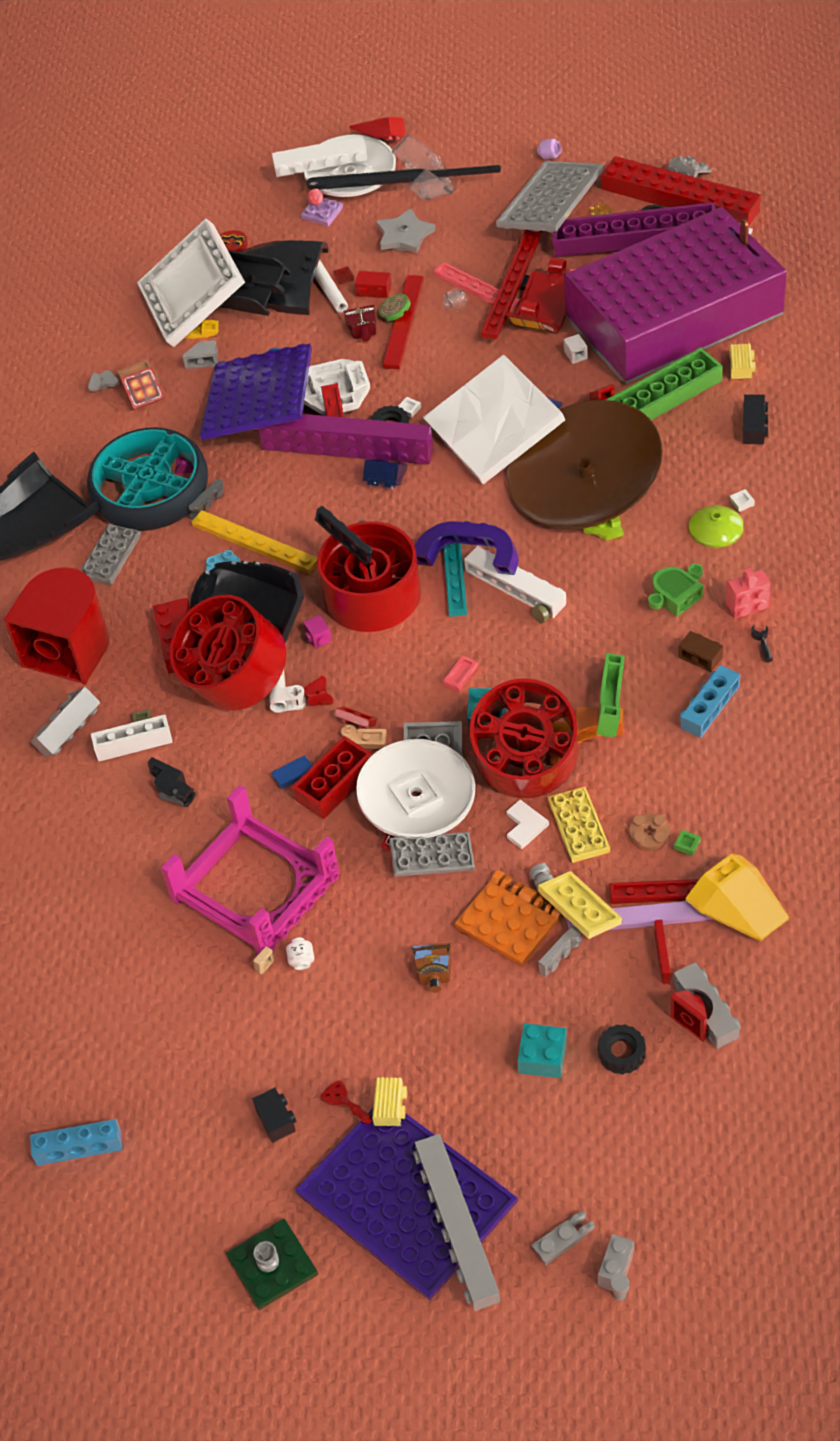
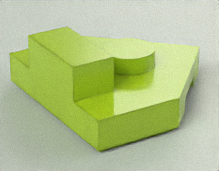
(608, 530)

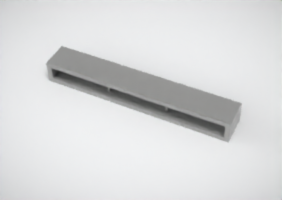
(457, 1223)

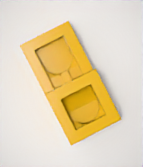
(206, 329)

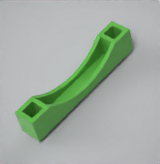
(610, 695)

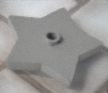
(404, 232)

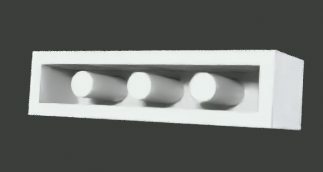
(131, 738)

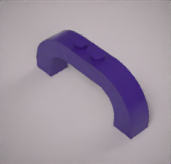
(470, 533)

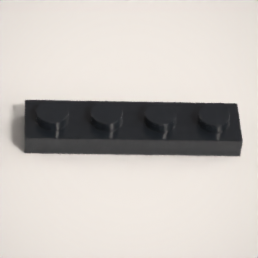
(344, 535)

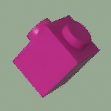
(317, 631)

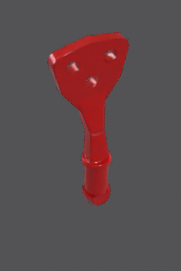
(343, 1100)

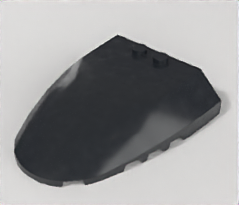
(302, 261)
(37, 509)
(266, 587)

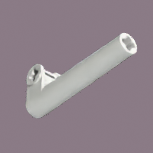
(330, 288)
(285, 698)

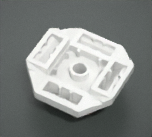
(351, 381)

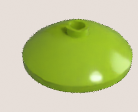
(716, 526)

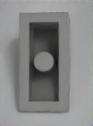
(201, 355)

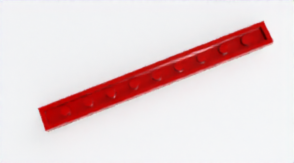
(511, 284)

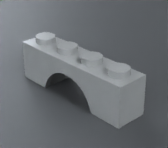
(721, 1025)

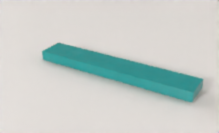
(455, 580)

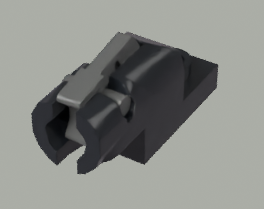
(171, 783)

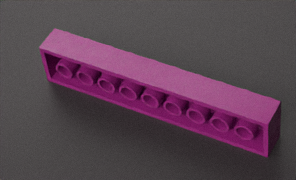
(620, 230)
(351, 438)

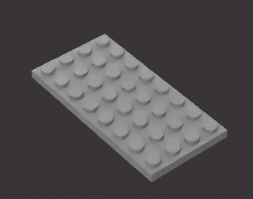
(550, 196)

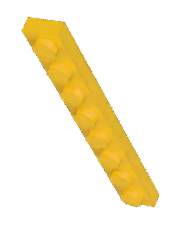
(255, 542)

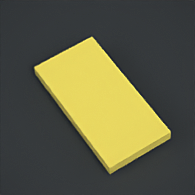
(578, 824)

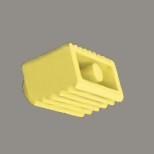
(741, 361)
(388, 1102)

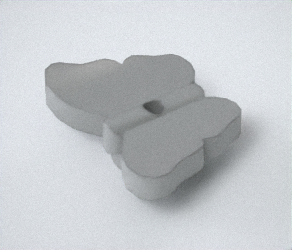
(102, 381)

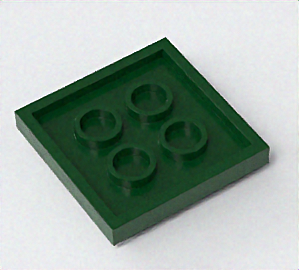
(292, 1271)

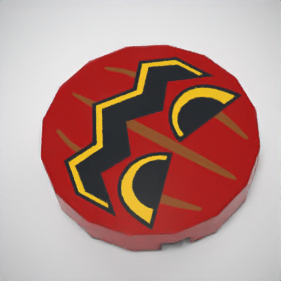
(234, 240)

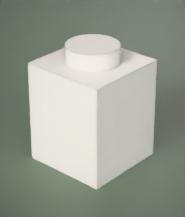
(575, 349)

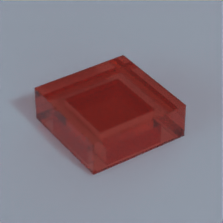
(343, 275)

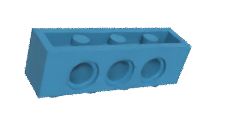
(709, 701)
(76, 1142)

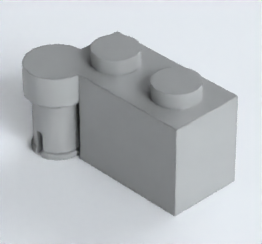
(616, 1266)

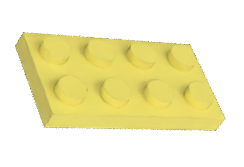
(579, 904)

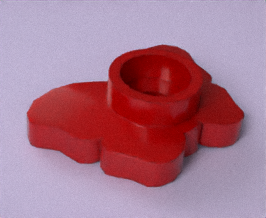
(317, 693)

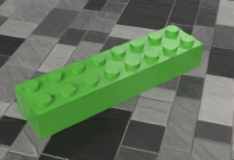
(672, 384)

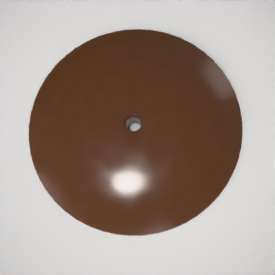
(587, 466)

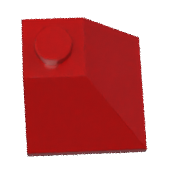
(689, 1012)

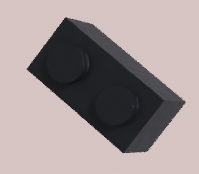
(274, 1115)

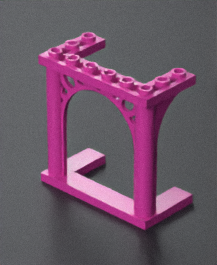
(256, 929)

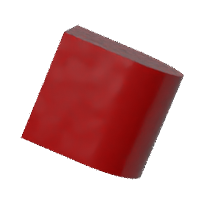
(59, 625)

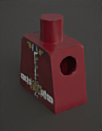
(361, 322)

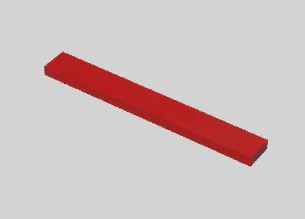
(402, 325)

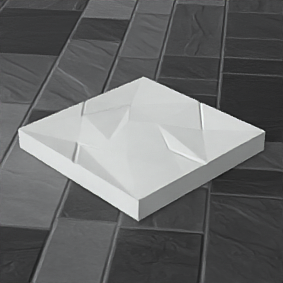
(190, 282)
(494, 419)

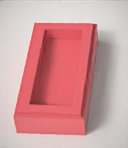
(460, 673)

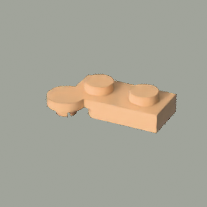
(366, 737)

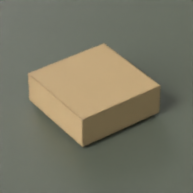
(263, 960)

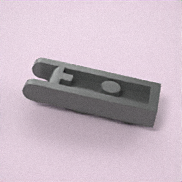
(206, 498)

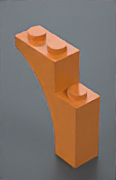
(586, 727)

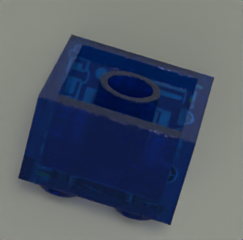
(383, 472)

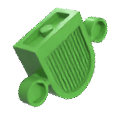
(676, 588)

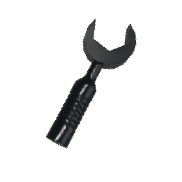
(760, 636)

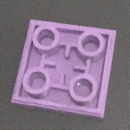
(322, 213)

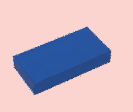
(291, 772)

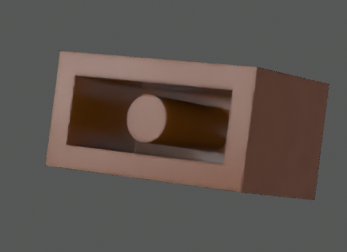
(700, 651)

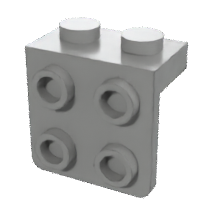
(688, 166)

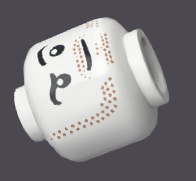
(300, 954)

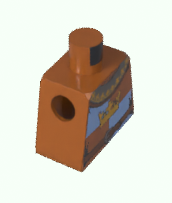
(433, 964)

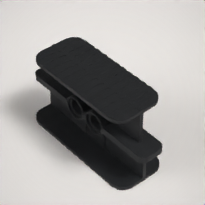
(260, 277)

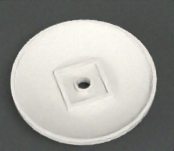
(378, 160)
(418, 766)

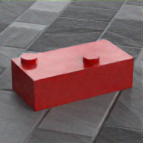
(331, 777)

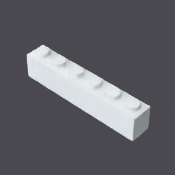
(319, 156)
(521, 586)

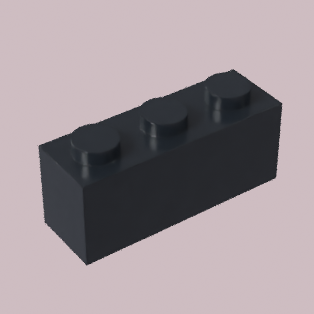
(754, 419)

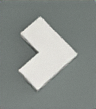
(529, 824)

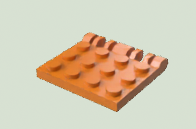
(507, 920)

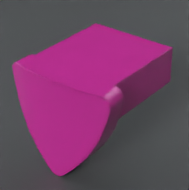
(183, 467)

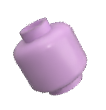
(549, 149)

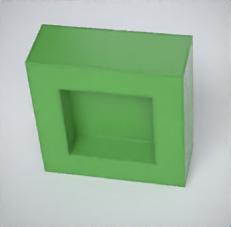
(687, 843)

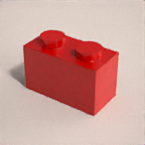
(373, 284)

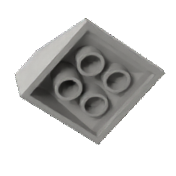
(443, 732)

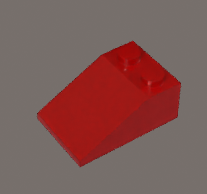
(384, 128)

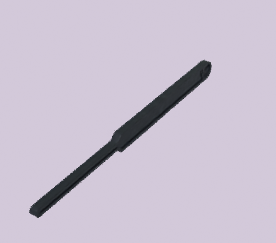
(391, 177)

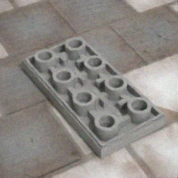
(110, 554)
(432, 855)

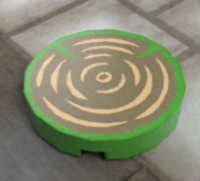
(394, 307)

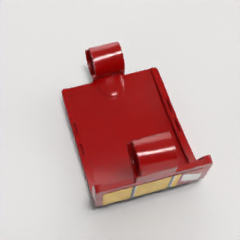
(543, 299)

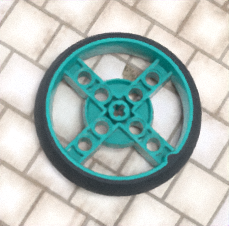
(147, 478)

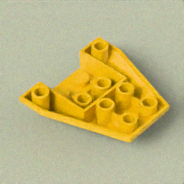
(738, 898)

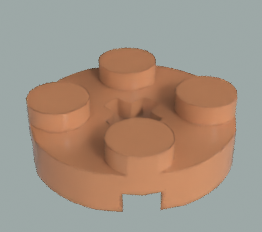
(649, 822)

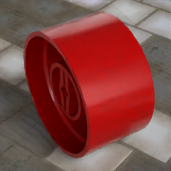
(374, 600)
(222, 644)
(515, 732)

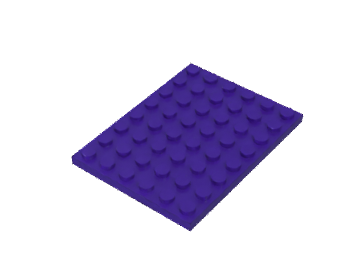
(257, 391)
(380, 1201)

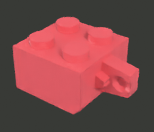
(748, 593)

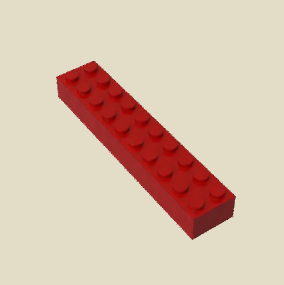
(676, 189)

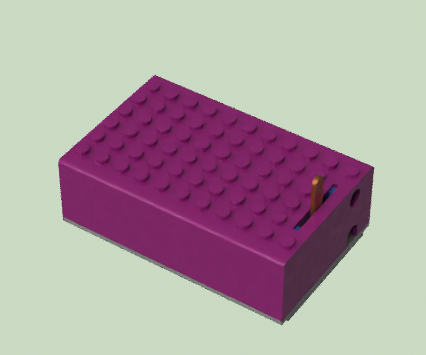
(674, 294)

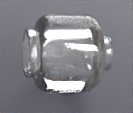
(455, 300)

